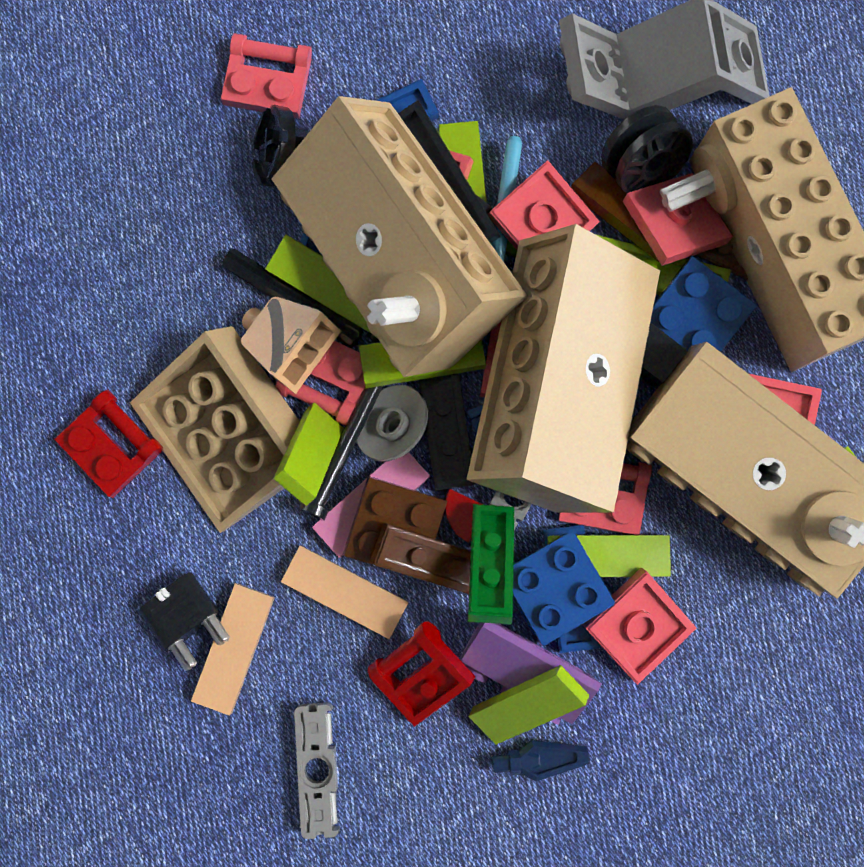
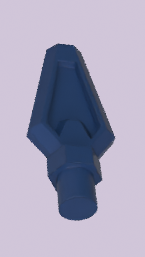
(541, 759)

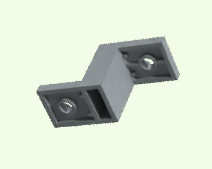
(663, 59)

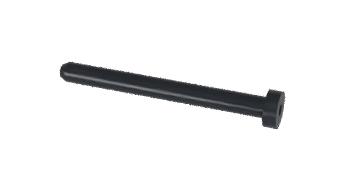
(342, 452)

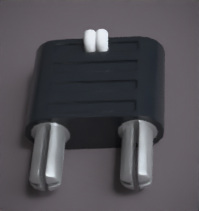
(179, 613)

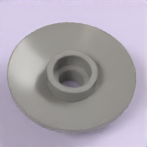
(394, 424)

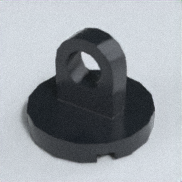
(276, 141)

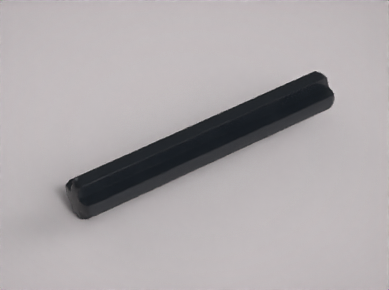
(276, 287)

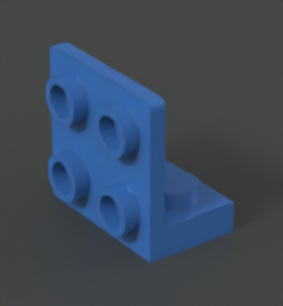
(558, 589)

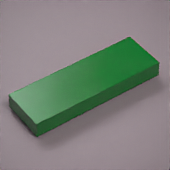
(491, 565)

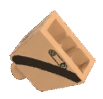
(288, 339)

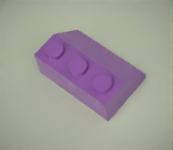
(512, 659)

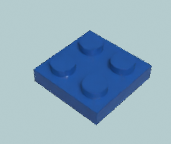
(700, 307)

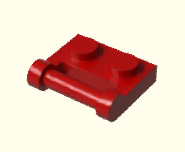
(99, 453)
(430, 684)

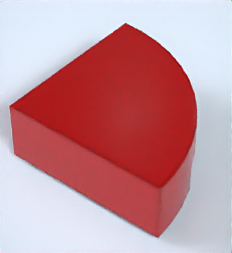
(459, 514)

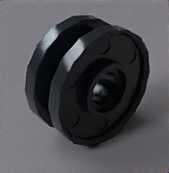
(646, 149)

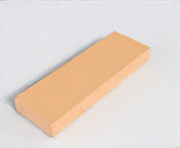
(344, 592)
(229, 662)

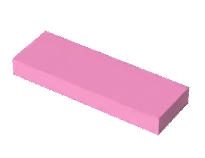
(337, 525)

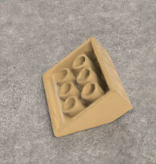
(220, 425)

